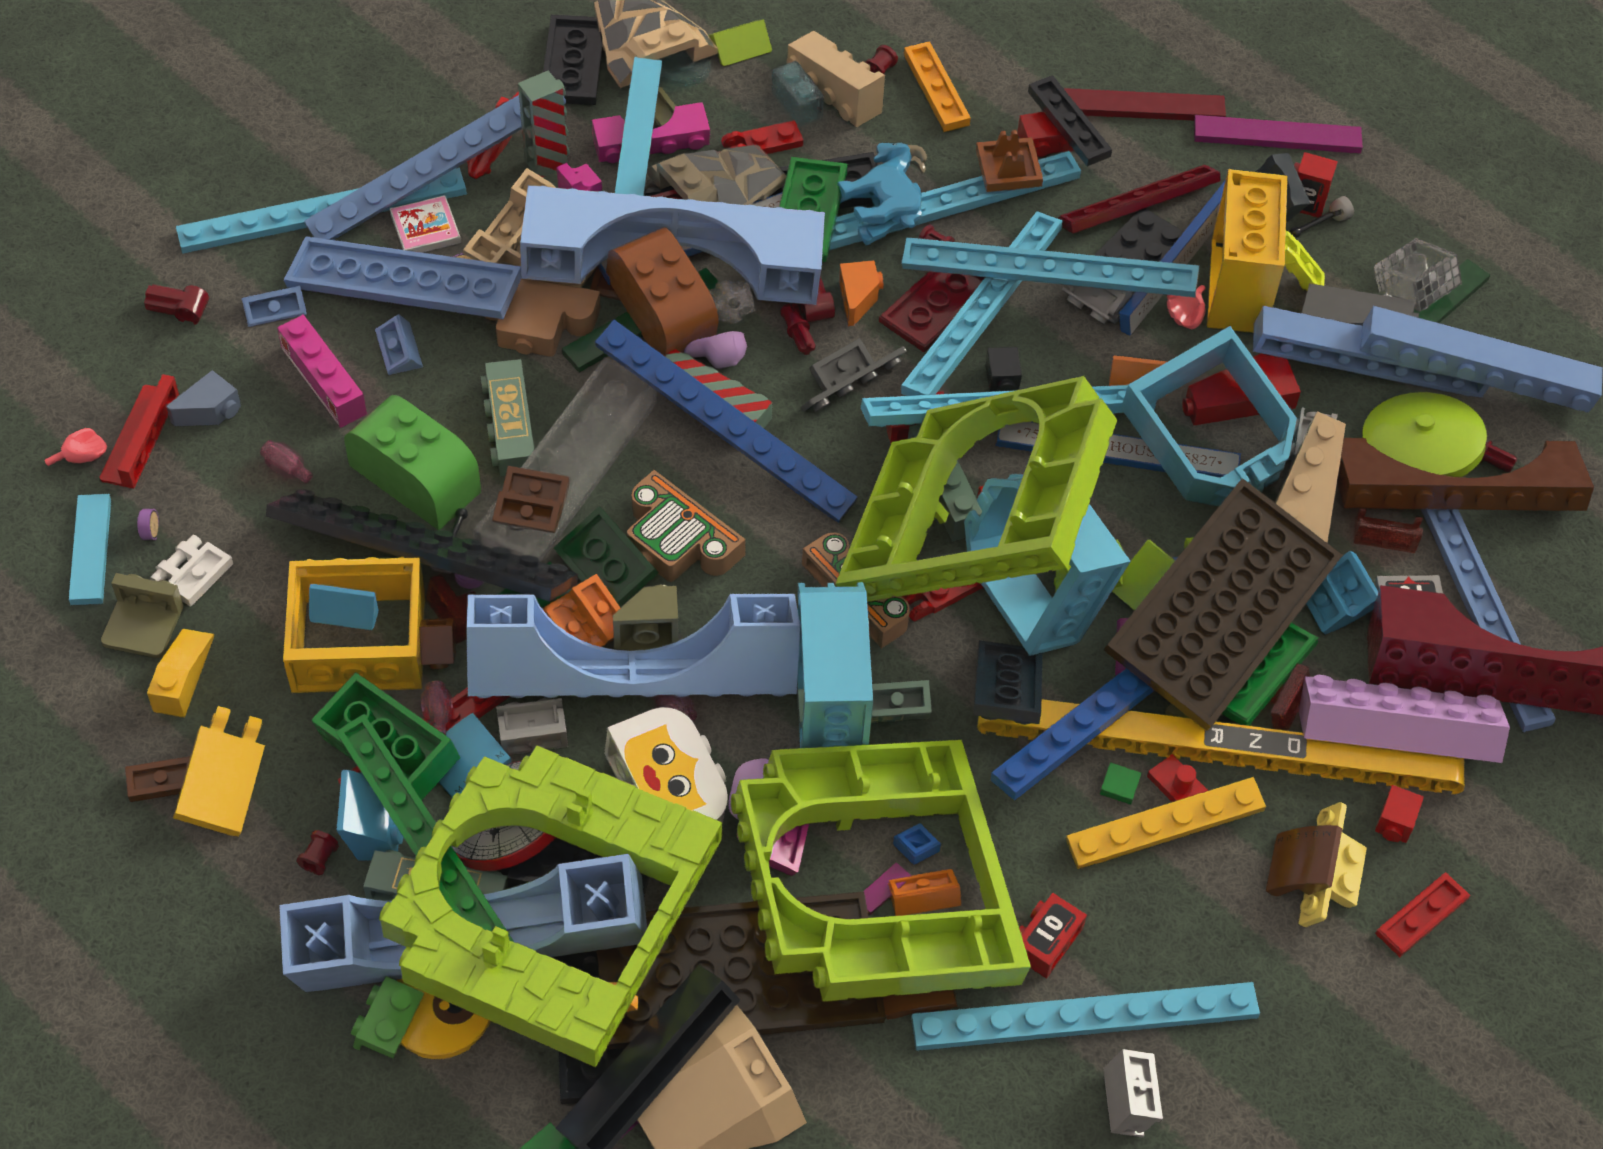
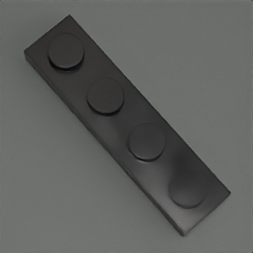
(1070, 120)

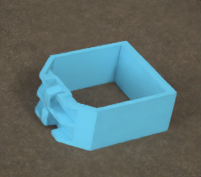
(1220, 348)
(1023, 601)
(834, 666)

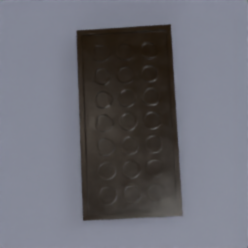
(1223, 604)
(733, 948)

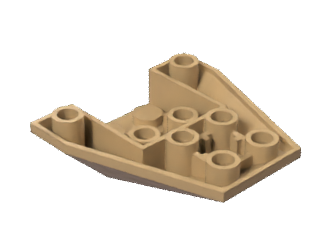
(724, 1095)

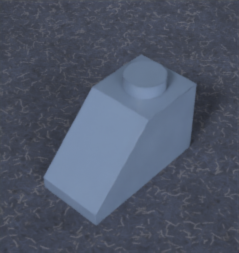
(205, 403)

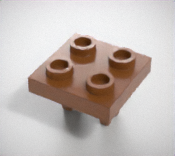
(1009, 163)

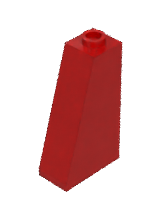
(1222, 399)

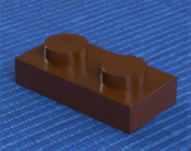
(156, 779)

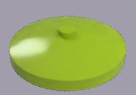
(1428, 433)

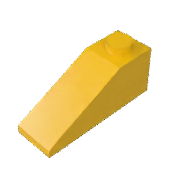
(179, 673)

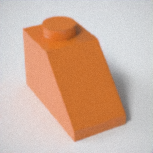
(859, 288)

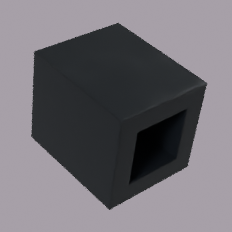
(1003, 369)

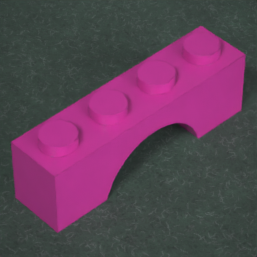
(684, 130)

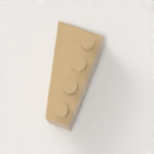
(842, 81)
(1313, 476)

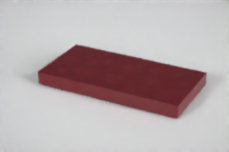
(929, 307)

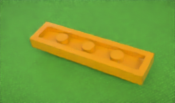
(937, 86)

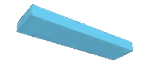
(90, 549)

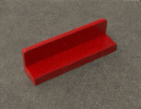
(140, 433)

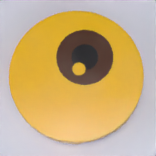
(442, 1028)

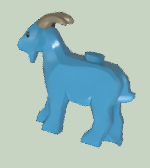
(890, 189)

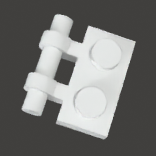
(200, 571)

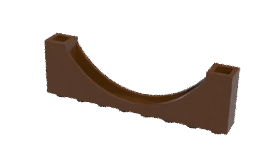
(1549, 483)

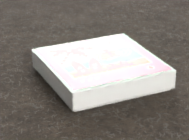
(425, 225)

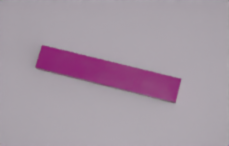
(1277, 134)

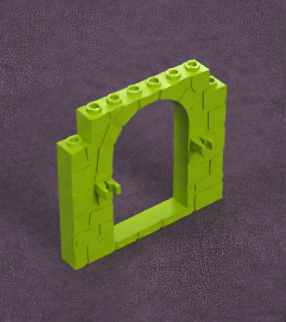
(1045, 511)
(881, 952)
(509, 980)

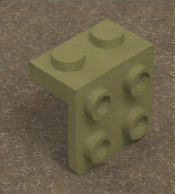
(142, 616)

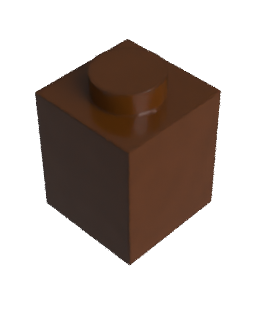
(437, 642)

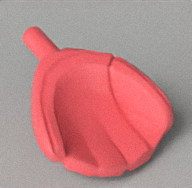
(1187, 310)
(80, 448)

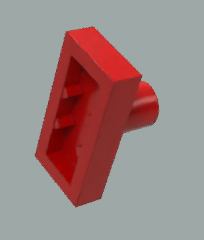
(1175, 779)

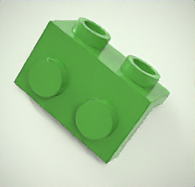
(388, 1017)

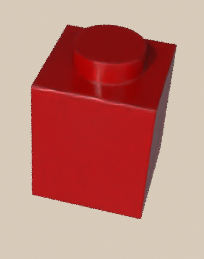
(1399, 814)

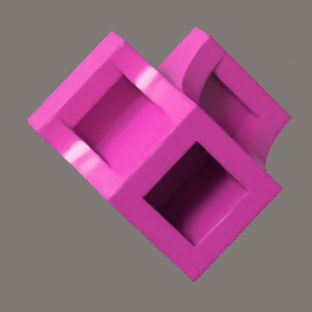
(578, 178)

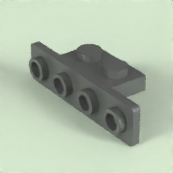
(843, 368)

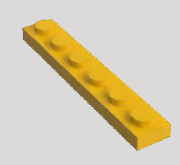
(1165, 823)

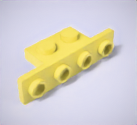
(1346, 875)

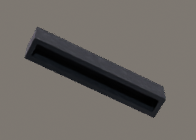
(649, 1062)

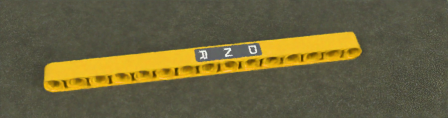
(1254, 746)

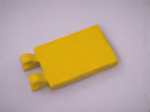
(220, 776)

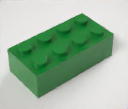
(415, 745)

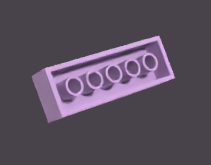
(1403, 718)

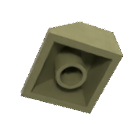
(647, 619)

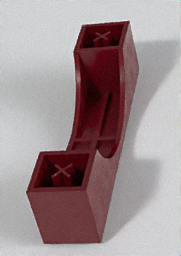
(1429, 644)

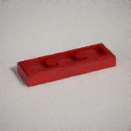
(1422, 914)

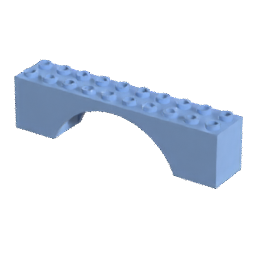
(770, 247)
(740, 651)
(559, 914)

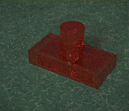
(448, 605)
(1288, 699)

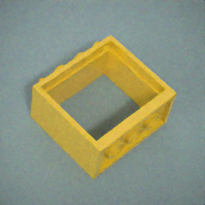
(1252, 257)
(332, 667)

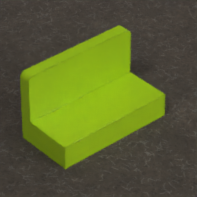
(742, 42)

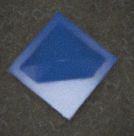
(916, 843)

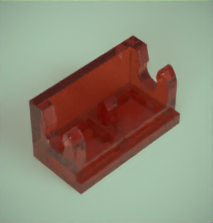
(1387, 533)

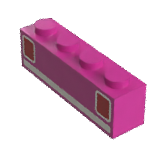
(322, 371)

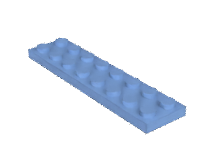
(404, 277)

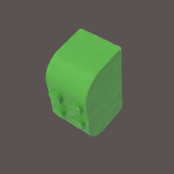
(414, 460)

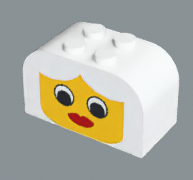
(668, 759)

